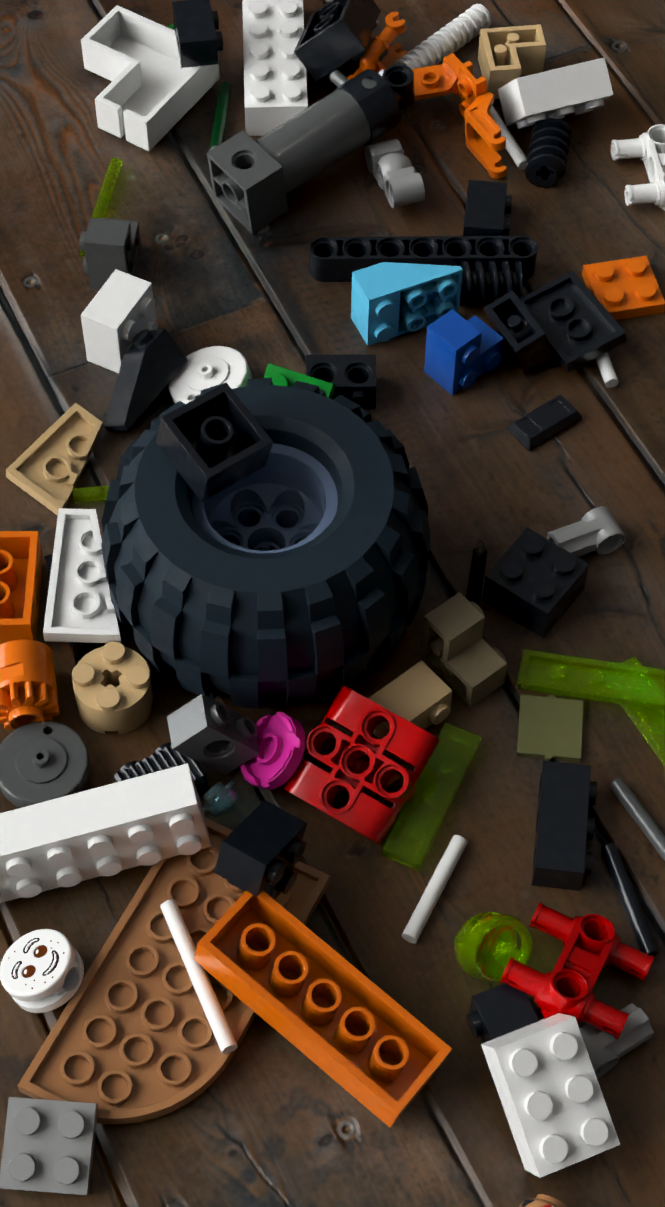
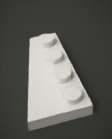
(78, 589)

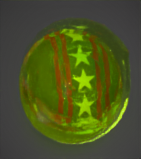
(488, 943)

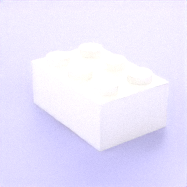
(555, 93)
(550, 1094)

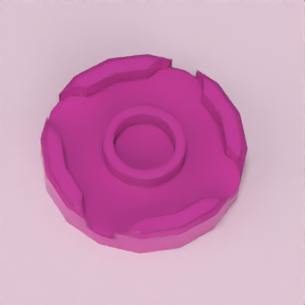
(281, 751)

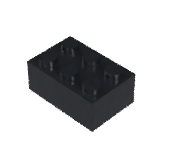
(336, 35)

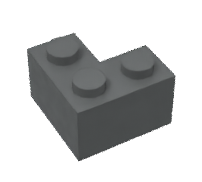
(107, 247)

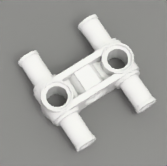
(650, 149)

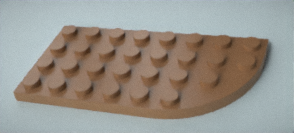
(136, 1023)

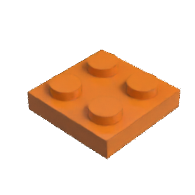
(625, 287)

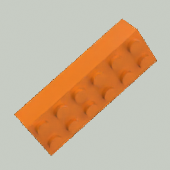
(322, 1004)

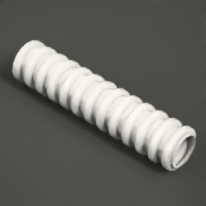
(448, 38)

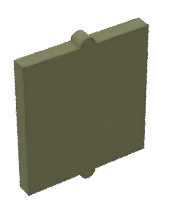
(550, 728)

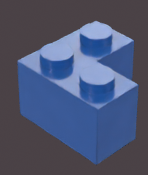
(460, 351)

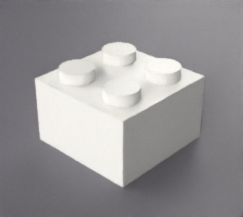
(114, 318)

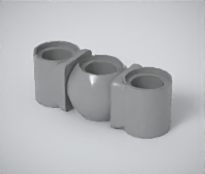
(394, 173)

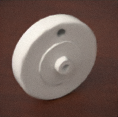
(207, 369)

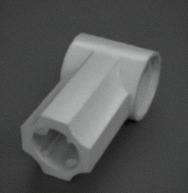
(594, 532)
(606, 1050)

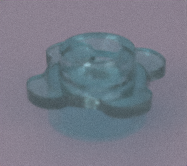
(220, 798)

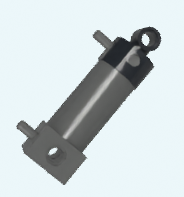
(257, 175)

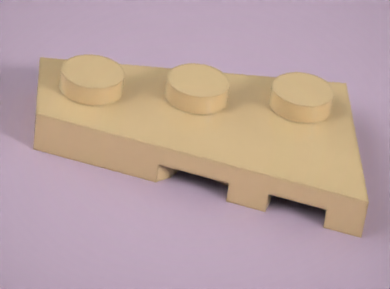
(57, 458)

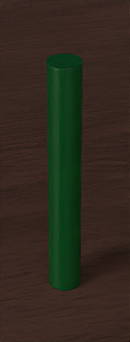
(221, 114)

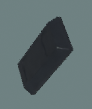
(544, 422)

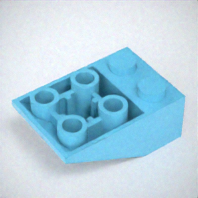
(402, 298)

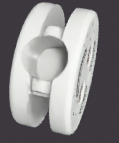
(41, 970)

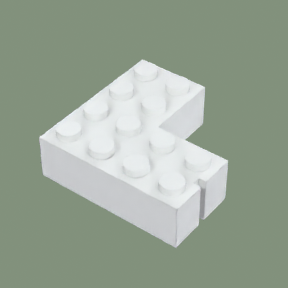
(146, 75)

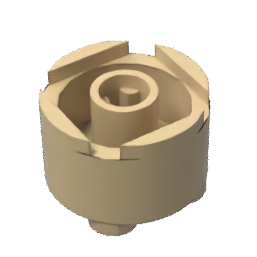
(113, 689)

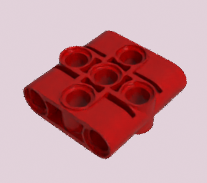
(403, 742)

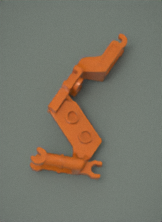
(452, 76)

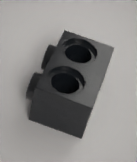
(350, 373)

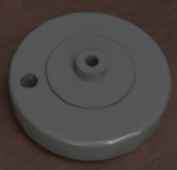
(43, 763)

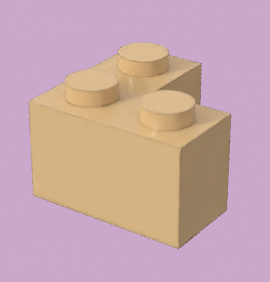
(510, 52)

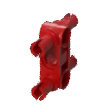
(588, 947)

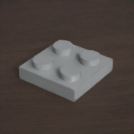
(48, 1146)

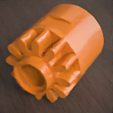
(27, 683)

